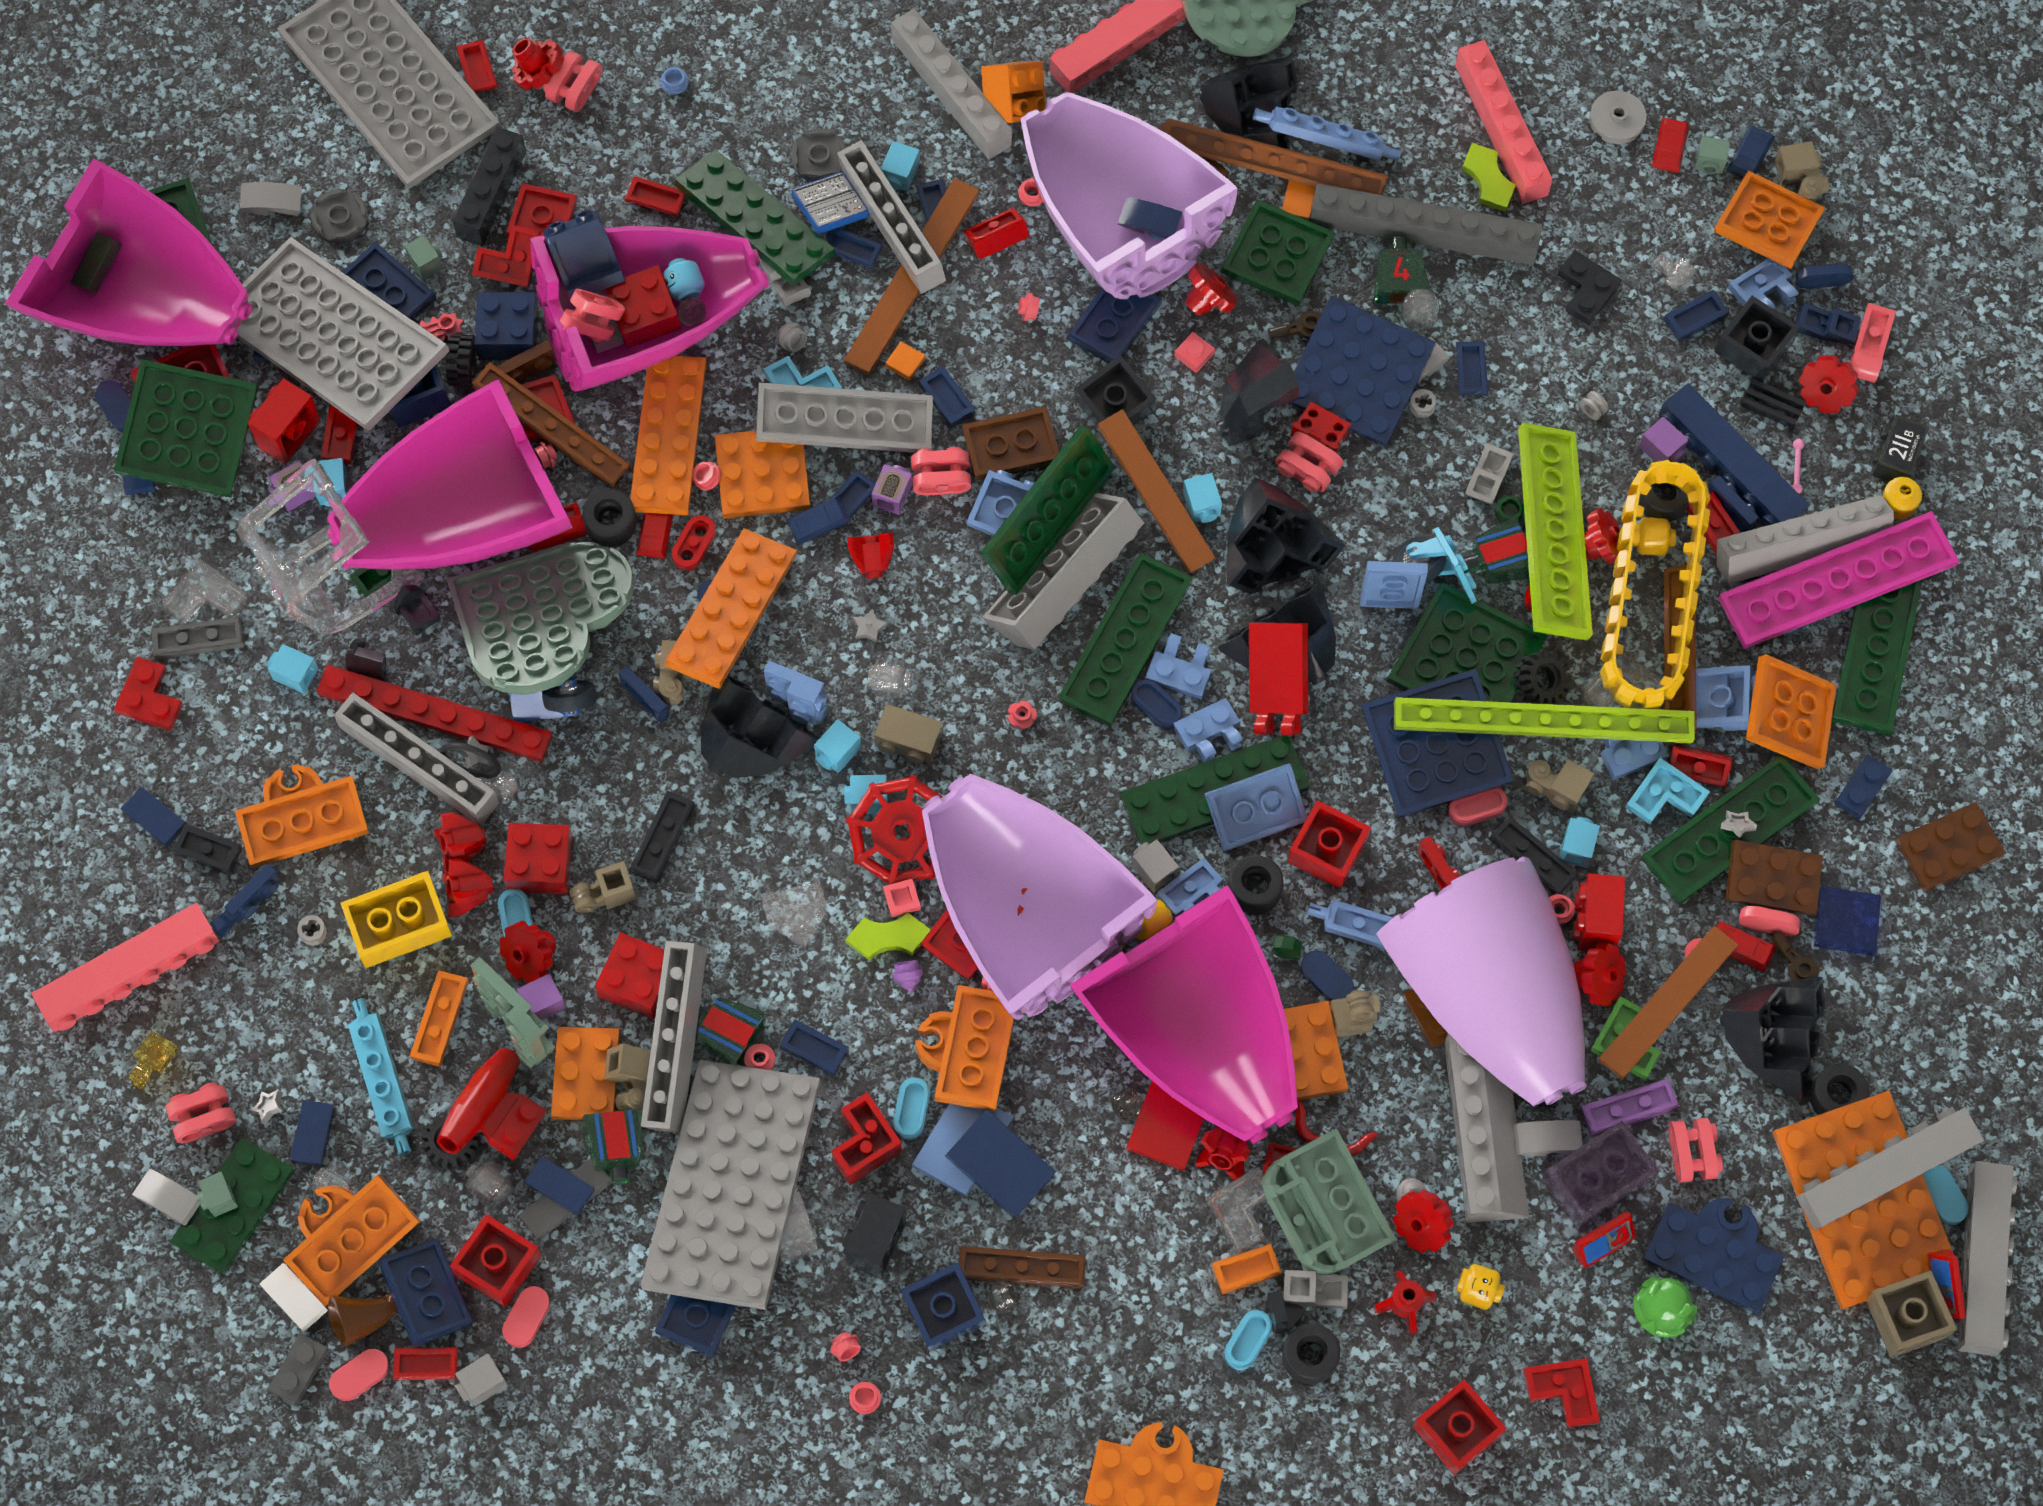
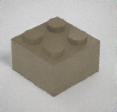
(1911, 1314)

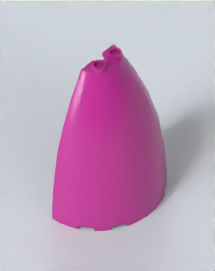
(730, 284)
(161, 286)
(454, 491)
(1202, 1018)

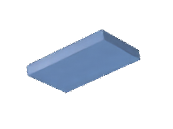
(1393, 584)
(1256, 807)
(947, 1132)

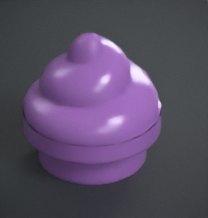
(907, 974)

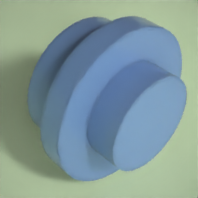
(674, 81)

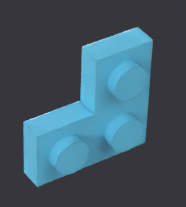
(786, 373)
(1669, 785)

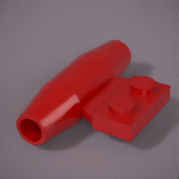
(487, 1106)

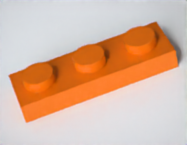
(439, 1018)

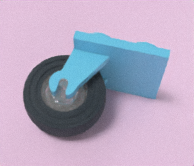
(1440, 558)

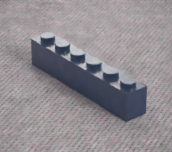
(1732, 457)

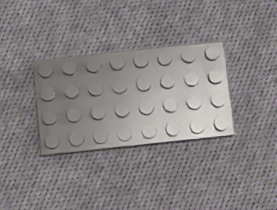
(390, 83)
(335, 334)
(731, 1184)

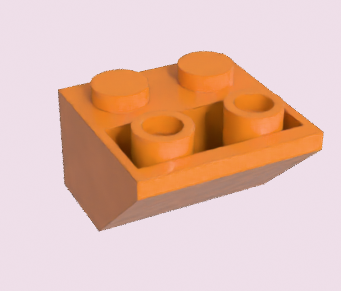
(1014, 88)

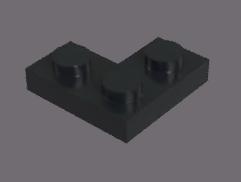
(1594, 284)

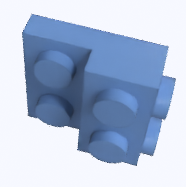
(996, 501)
(804, 694)
(1724, 697)

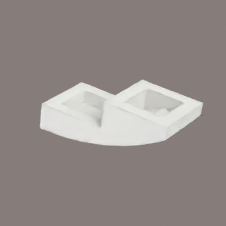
(293, 1297)

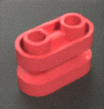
(583, 85)
(594, 327)
(1308, 462)
(940, 471)
(185, 1106)
(1704, 1136)

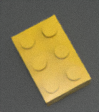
(396, 919)

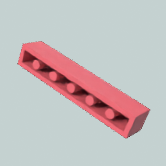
(1113, 41)
(1503, 122)
(125, 968)

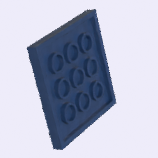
(1361, 369)
(1434, 766)

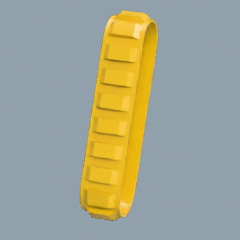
(1697, 494)

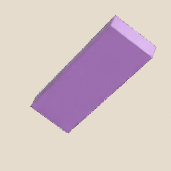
(1630, 1107)

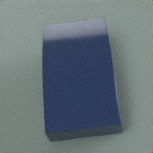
(1149, 217)
(1830, 326)

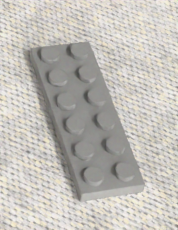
(843, 418)

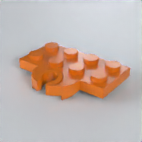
(300, 817)
(969, 1050)
(348, 1236)
(1151, 1474)

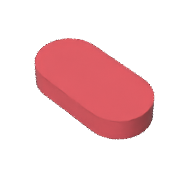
(1478, 807)
(1769, 920)
(526, 1317)
(359, 1375)

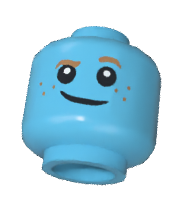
(683, 279)

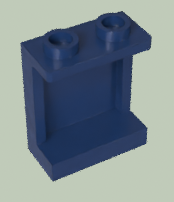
(583, 253)

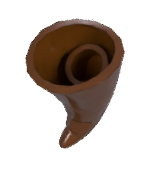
(357, 1318)

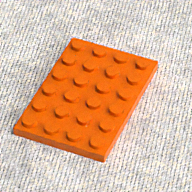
(1882, 1238)

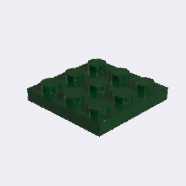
(1278, 252)

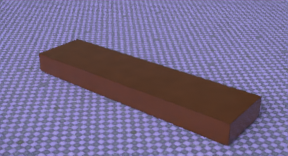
(1022, 1267)

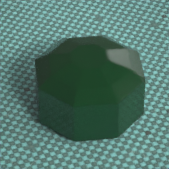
(1508, 508)
(1287, 947)

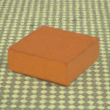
(905, 361)

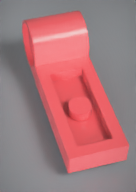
(1872, 341)

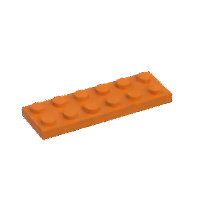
(668, 436)
(731, 608)

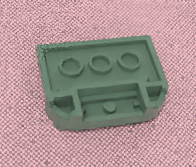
(515, 1011)
(1325, 1205)

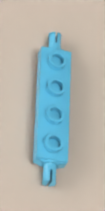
(381, 1077)

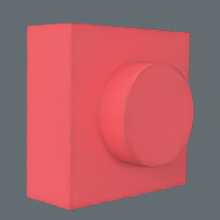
(1194, 352)
(901, 898)

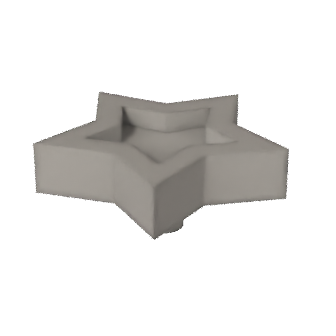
(869, 626)
(474, 759)
(1738, 823)
(268, 1105)

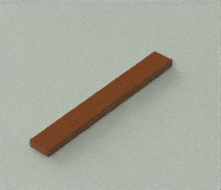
(1273, 159)
(902, 291)

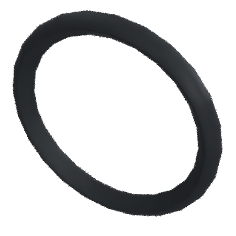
(455, 745)

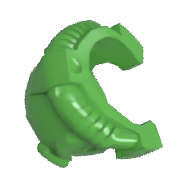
(1664, 1307)

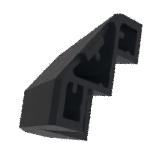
(1237, 93)
(1253, 387)
(1275, 539)
(1302, 607)
(749, 735)
(1776, 1031)

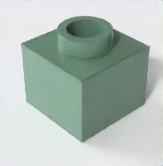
(1712, 155)
(424, 257)
(216, 1194)

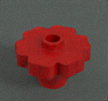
(535, 62)
(1209, 291)
(1829, 384)
(1602, 536)
(527, 951)
(1601, 974)
(1423, 1220)

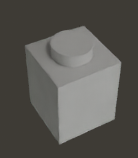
(1154, 865)
(479, 1380)

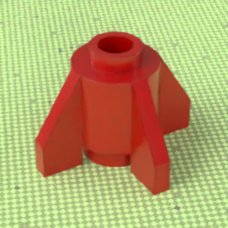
(872, 553)
(459, 838)
(465, 886)
(1224, 1152)
(1403, 1307)

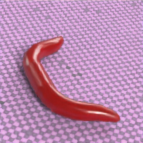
(1308, 1136)

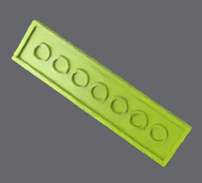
(1555, 532)

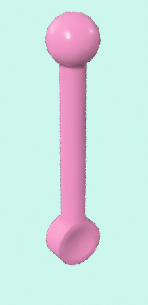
(1798, 444)

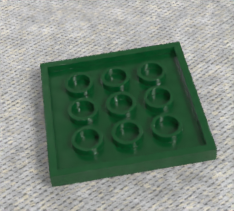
(186, 428)
(1465, 637)

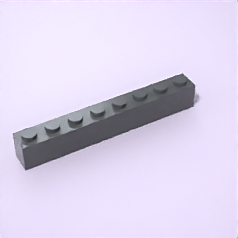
(1426, 224)

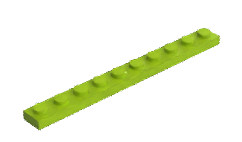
(1544, 720)

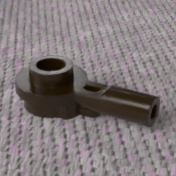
(1303, 327)
(1800, 966)

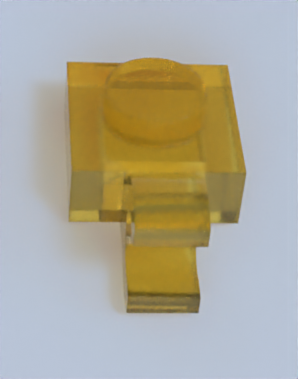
(152, 1055)

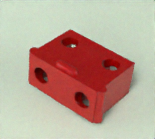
(1322, 426)

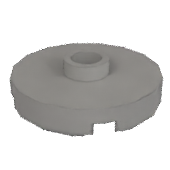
(1613, 128)

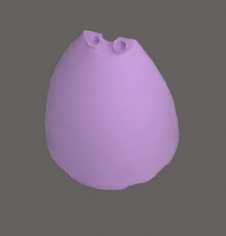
(1095, 158)
(1076, 899)
(1497, 976)

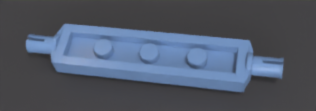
(1327, 133)
(1351, 921)

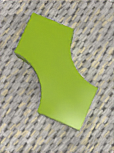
(1484, 169)
(873, 938)

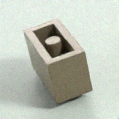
(908, 734)

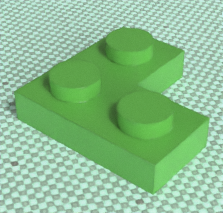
(1620, 1017)

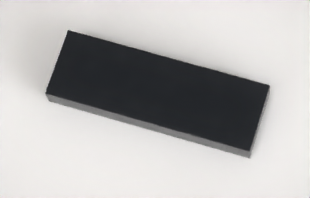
(662, 837)
(1519, 842)

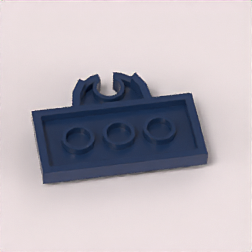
(1716, 1253)

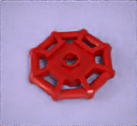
(884, 834)

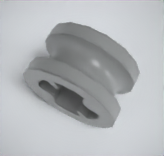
(1415, 400)
(1594, 405)
(318, 936)

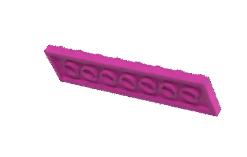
(1838, 579)

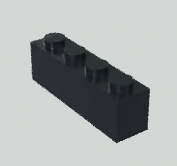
(489, 186)

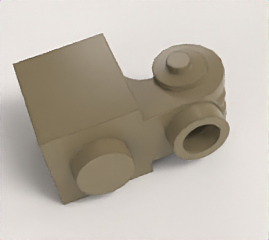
(1802, 164)
(668, 684)
(1562, 789)
(610, 889)
(1355, 1013)
(629, 1067)

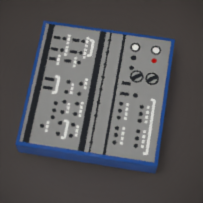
(830, 203)

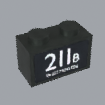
(1900, 450)

